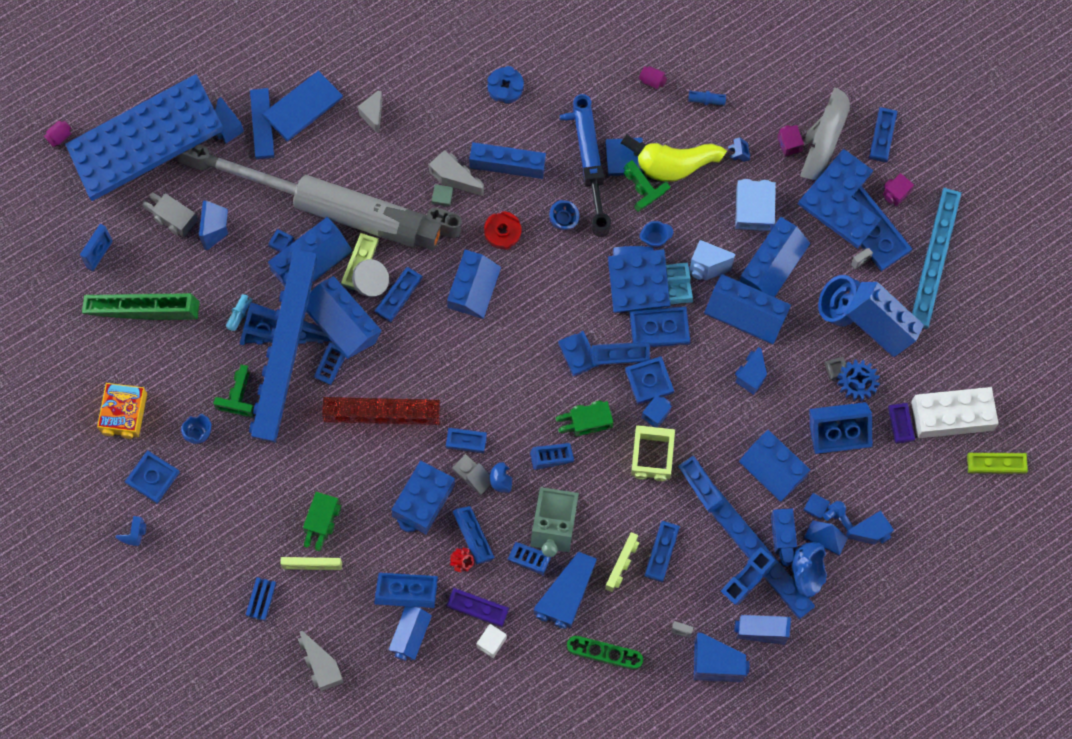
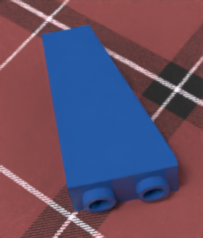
(566, 593)

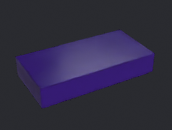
(901, 423)

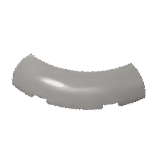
(827, 135)

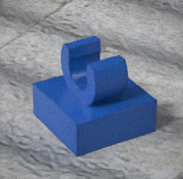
(741, 150)

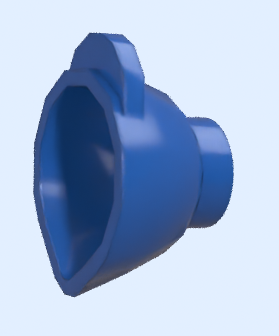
(656, 234)

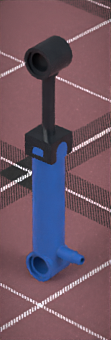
(590, 158)

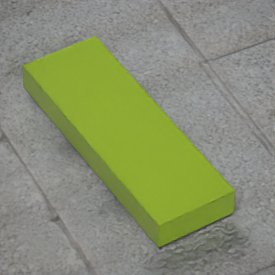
(997, 463)

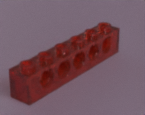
(381, 410)

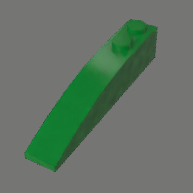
(143, 306)

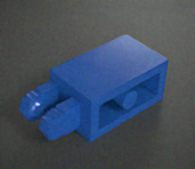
(784, 534)

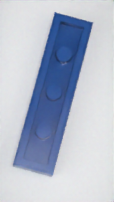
(261, 127)

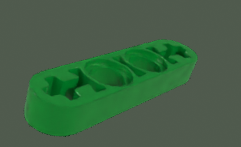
(605, 650)

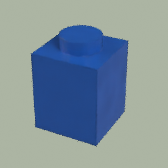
(656, 411)

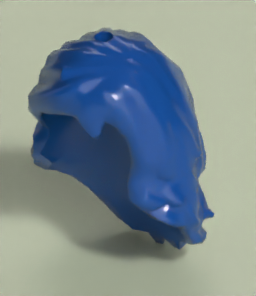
(809, 568)

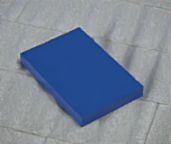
(660, 326)
(406, 590)

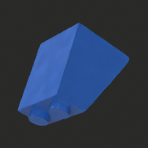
(718, 661)

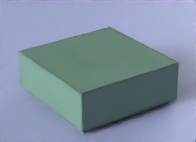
(442, 195)

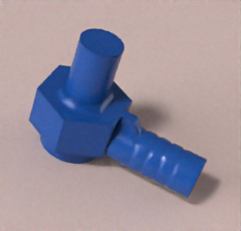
(837, 511)

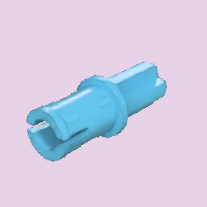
(238, 312)

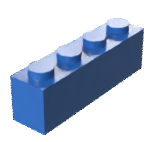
(507, 160)

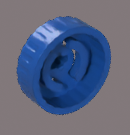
(831, 302)

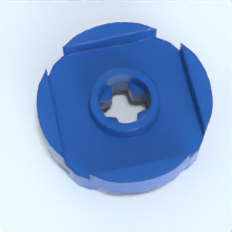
(504, 94)

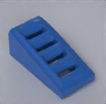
(337, 366)
(538, 464)
(532, 551)

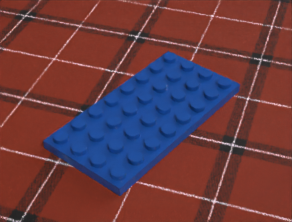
(144, 137)

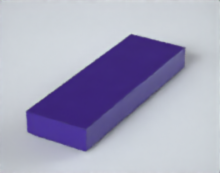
(477, 607)

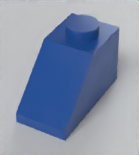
(230, 122)
(872, 530)

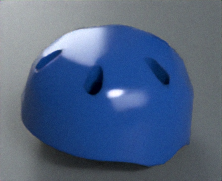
(563, 217)

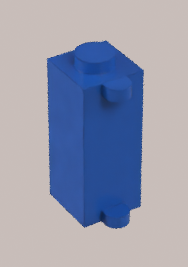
(410, 633)

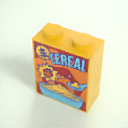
(122, 410)

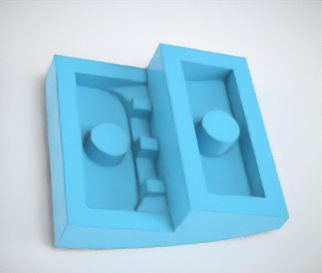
(679, 283)

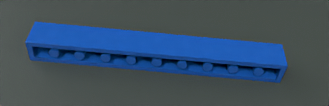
(284, 346)

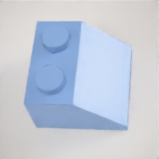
(710, 261)

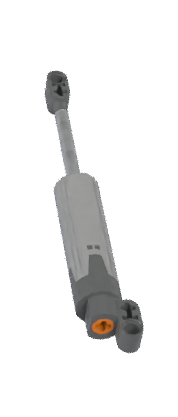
(344, 204)

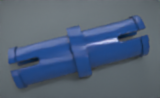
(707, 98)

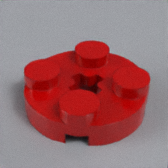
(500, 220)

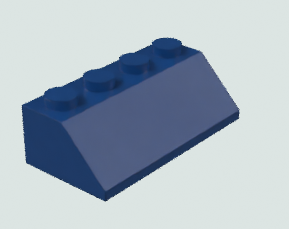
(322, 239)
(775, 258)
(747, 309)
(341, 318)
(884, 318)

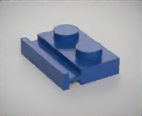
(577, 353)

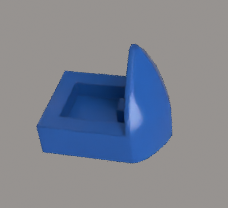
(137, 530)

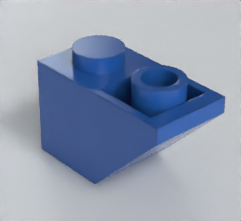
(753, 373)

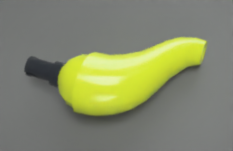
(669, 163)

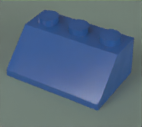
(473, 284)
(841, 427)
(774, 465)

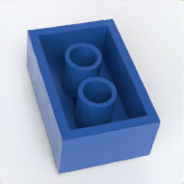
(423, 497)

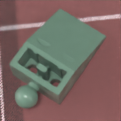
(554, 521)

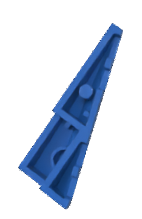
(262, 320)

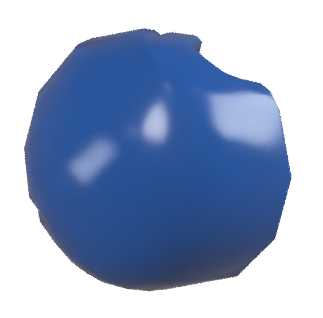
(196, 429)
(499, 479)

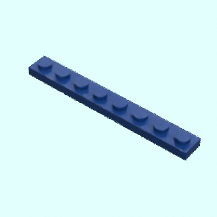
(749, 544)

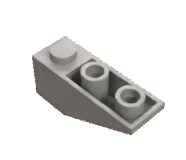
(451, 173)
(323, 665)

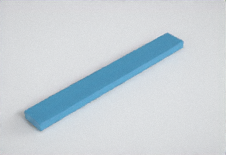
(936, 256)

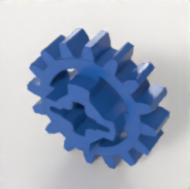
(850, 383)

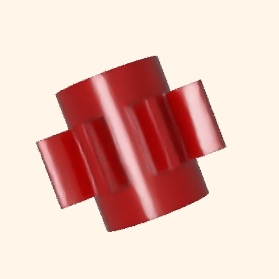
(462, 559)

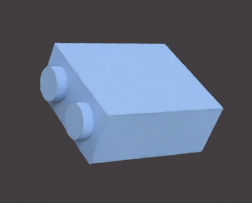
(755, 205)

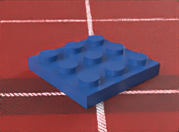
(639, 281)

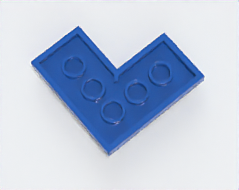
(832, 199)

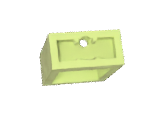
(655, 434)

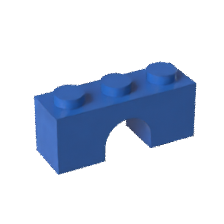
(750, 576)

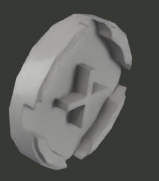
(370, 278)

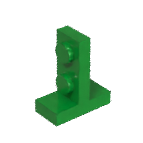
(643, 186)
(236, 395)

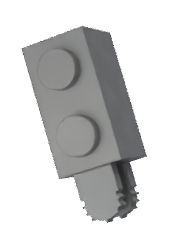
(171, 213)

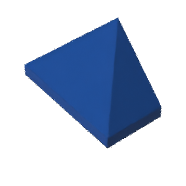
(826, 535)

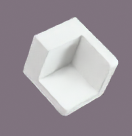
(491, 641)

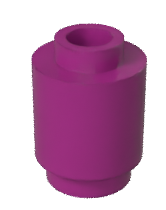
(653, 77)
(57, 133)

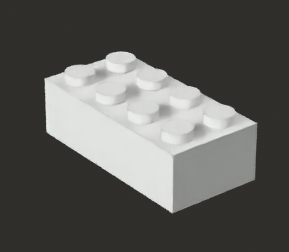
(954, 412)

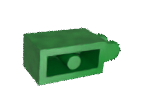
(587, 419)
(320, 519)

